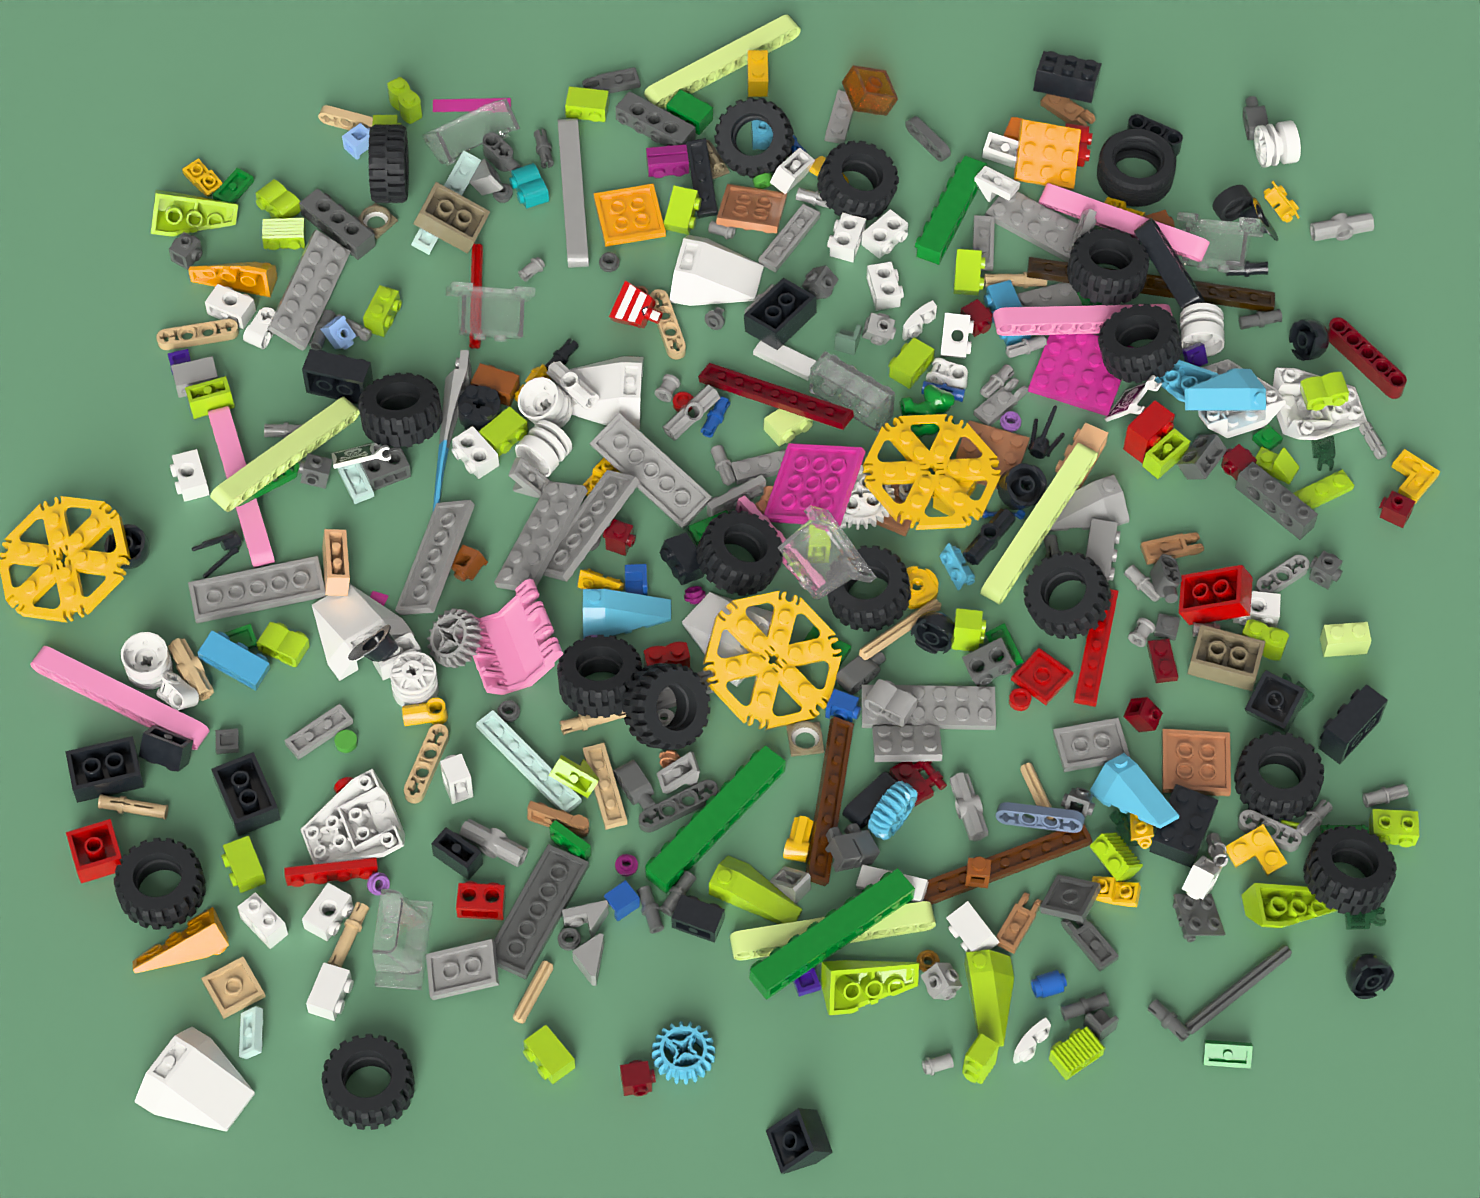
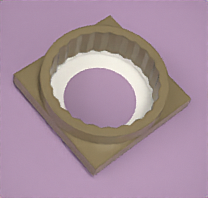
(377, 210)
(809, 727)

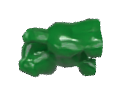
(935, 402)

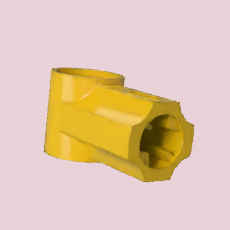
(423, 713)
(798, 843)

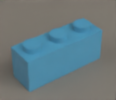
(1001, 296)
(234, 659)

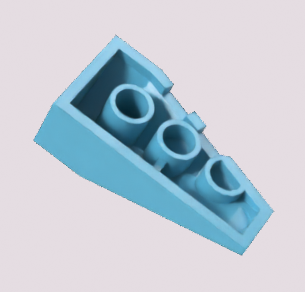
(1182, 377)
(1227, 392)
(618, 612)
(1128, 788)

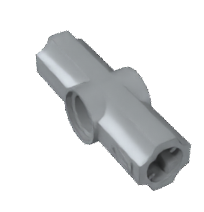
(1341, 226)
(682, 421)
(968, 806)
(493, 843)

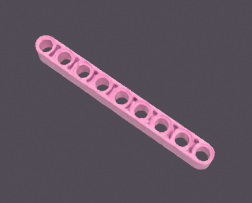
(1116, 218)
(1056, 319)
(233, 461)
(117, 695)

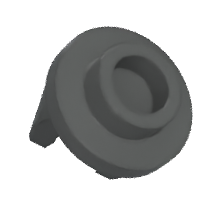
(715, 319)

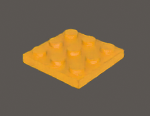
(1047, 154)
(629, 215)

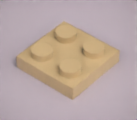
(233, 987)

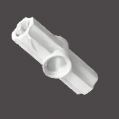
(572, 385)

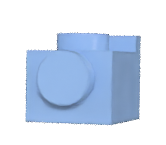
(356, 140)
(333, 333)

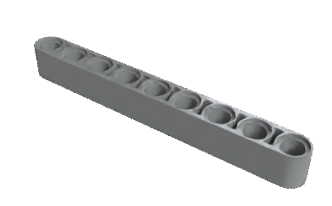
(573, 193)

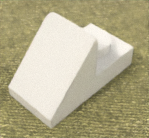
(995, 183)

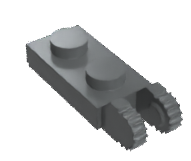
(614, 81)
(1091, 943)

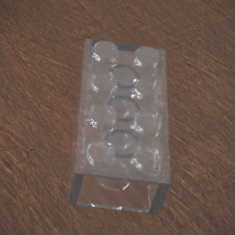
(850, 388)

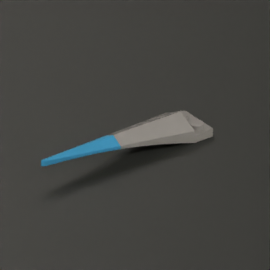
(454, 386)

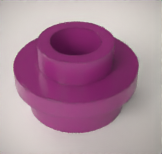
(694, 594)
(629, 870)

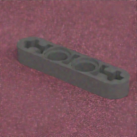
(676, 802)

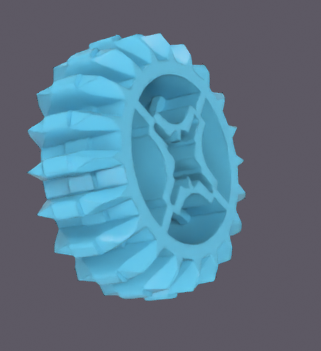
(892, 810)
(669, 1041)

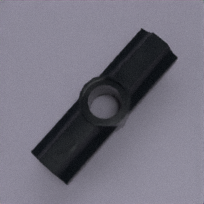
(983, 545)

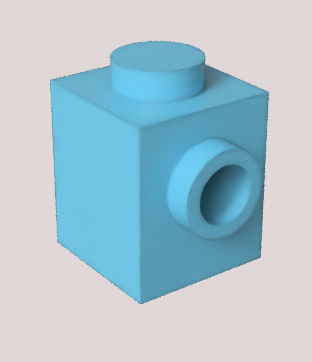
(761, 135)

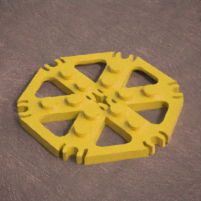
(924, 483)
(78, 559)
(770, 675)

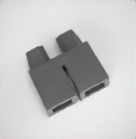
(852, 848)

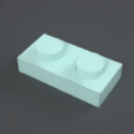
(356, 482)
(251, 1032)

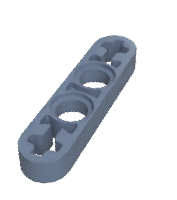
(1040, 814)

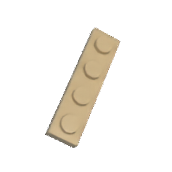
(606, 789)

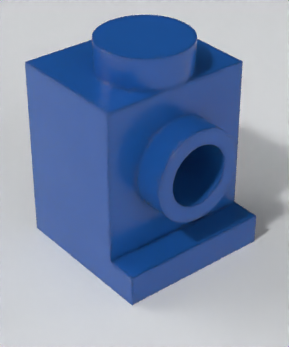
(843, 706)

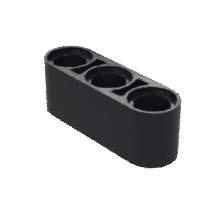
(1172, 136)
(863, 805)

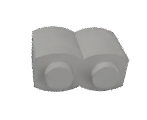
(891, 702)

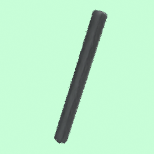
(1238, 989)

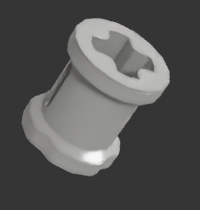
(667, 388)
(1141, 632)

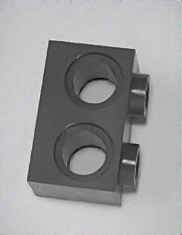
(1202, 456)
(387, 472)
(987, 657)

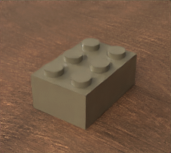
(451, 217)
(1226, 657)

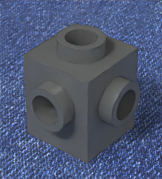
(185, 250)
(820, 282)
(315, 470)
(1325, 569)
(1080, 796)

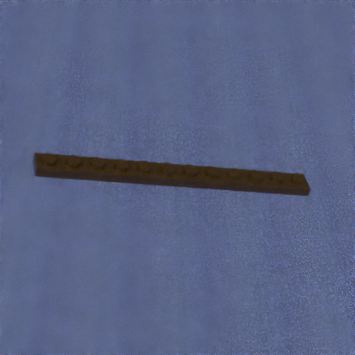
(1156, 286)

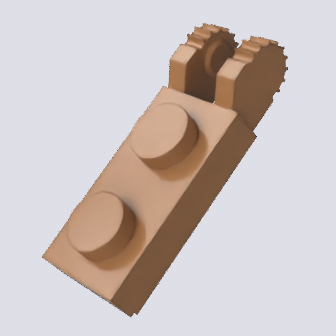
(1067, 110)
(1172, 545)
(544, 815)
(1017, 924)

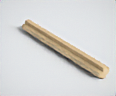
(896, 631)

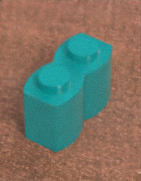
(529, 186)

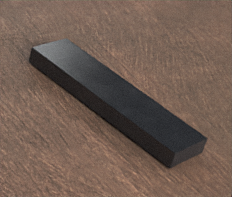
(702, 176)

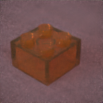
(869, 90)

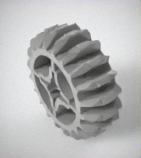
(454, 638)

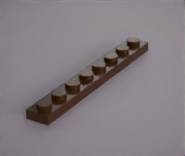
(829, 798)
(1009, 862)

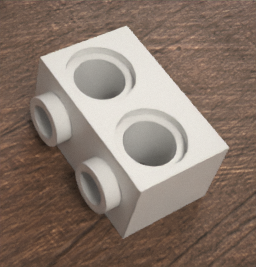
(885, 234)
(846, 237)
(884, 290)
(478, 450)
(1201, 878)
(262, 920)

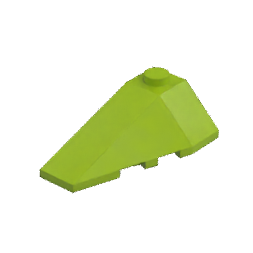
(187, 213)
(749, 890)
(1281, 905)
(859, 983)
(990, 989)

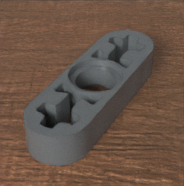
(928, 138)

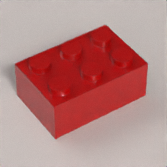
(1215, 595)

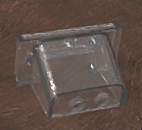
(1227, 241)
(490, 311)
(823, 555)
(401, 940)

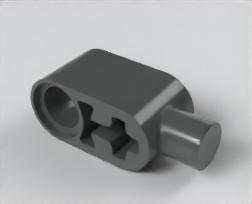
(1253, 116)
(499, 152)
(1166, 578)
(859, 672)
(634, 784)

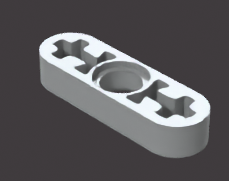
(1286, 568)
(1266, 821)

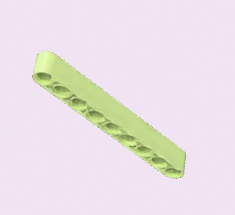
(722, 61)
(285, 454)
(1039, 523)
(763, 940)

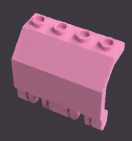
(514, 643)

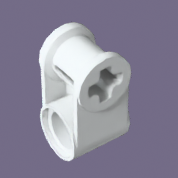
(257, 331)
(949, 373)
(177, 692)

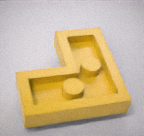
(1418, 473)
(1259, 845)

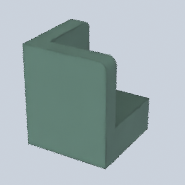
(848, 341)

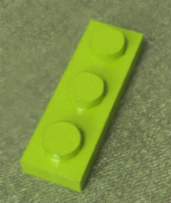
(1325, 489)

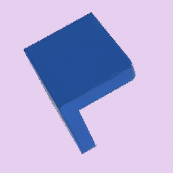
(636, 579)
(622, 900)

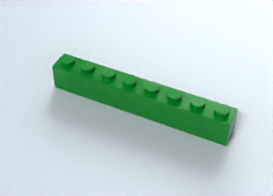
(715, 818)
(831, 933)

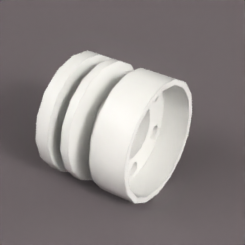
(1277, 143)
(1202, 324)
(545, 401)
(544, 447)
(142, 650)
(416, 688)

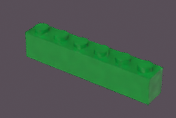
(950, 211)

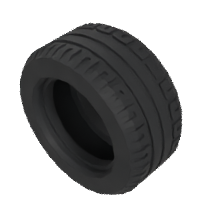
(1140, 145)

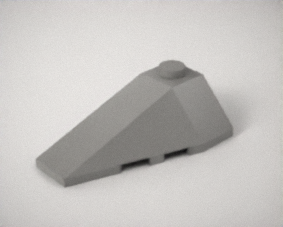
(1097, 500)

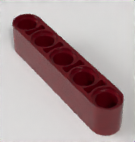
(1366, 358)

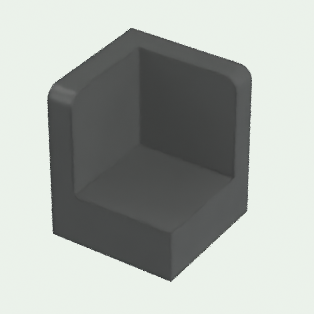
(1100, 1024)

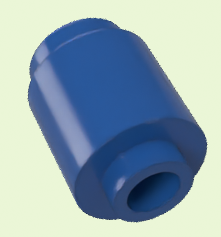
(1048, 984)

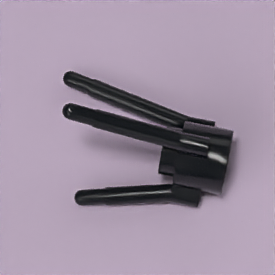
(1040, 447)
(229, 541)

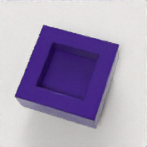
(1195, 354)
(178, 357)
(807, 983)

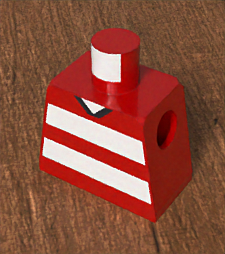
(634, 307)

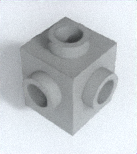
(879, 328)
(941, 981)

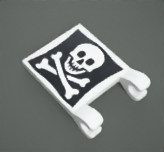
(1128, 401)
(359, 454)

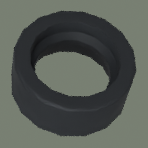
(1232, 202)

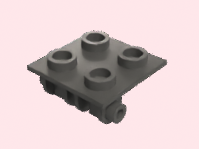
(1197, 916)

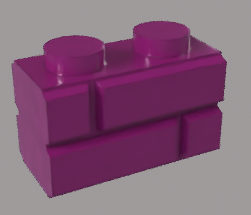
(667, 161)

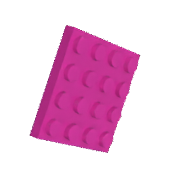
(1075, 373)
(814, 477)

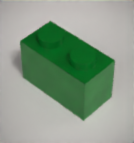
(691, 110)

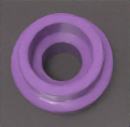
(1010, 417)
(384, 883)

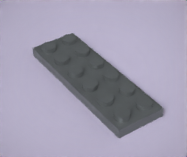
(538, 910)

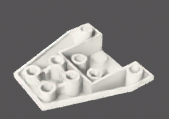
(713, 274)
(618, 389)
(1239, 422)
(1311, 424)
(701, 620)
(348, 622)
(355, 824)
(194, 1083)

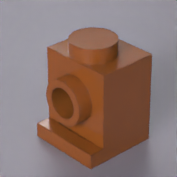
(467, 563)
(978, 867)

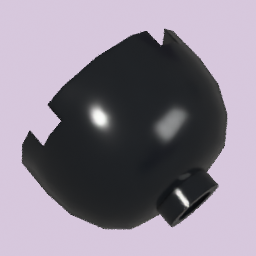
(1309, 339)
(137, 544)
(934, 632)
(1368, 974)

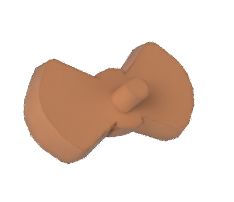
(762, 503)

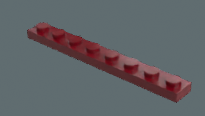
(776, 396)

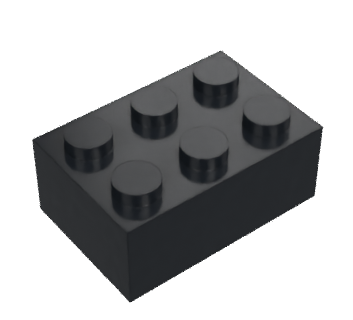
(1067, 76)
(780, 313)
(336, 375)
(1352, 723)
(104, 769)
(245, 794)
(1184, 836)

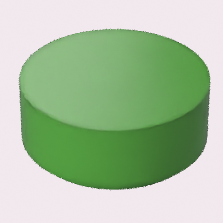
(762, 181)
(345, 741)

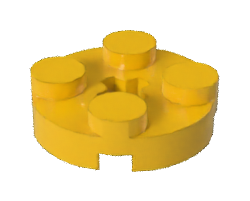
(929, 588)

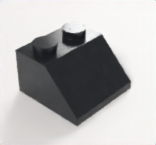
(799, 1140)

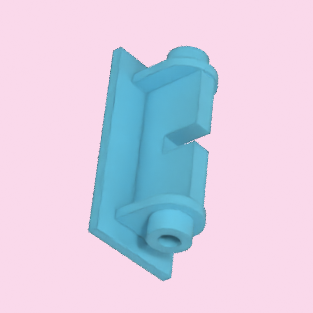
(953, 561)

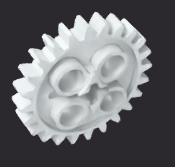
(860, 500)

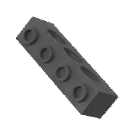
(653, 121)
(337, 223)
(1276, 500)

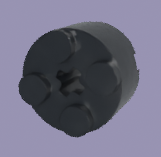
(478, 406)
(1010, 486)

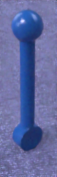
(1019, 514)

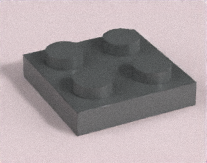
(1070, 898)

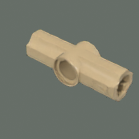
(190, 668)

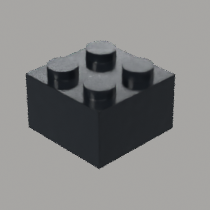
(1276, 701)

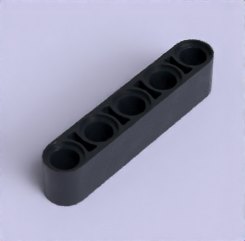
(1168, 264)

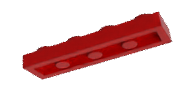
(334, 871)

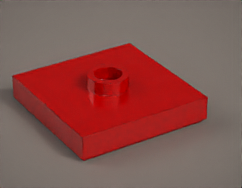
(1042, 676)

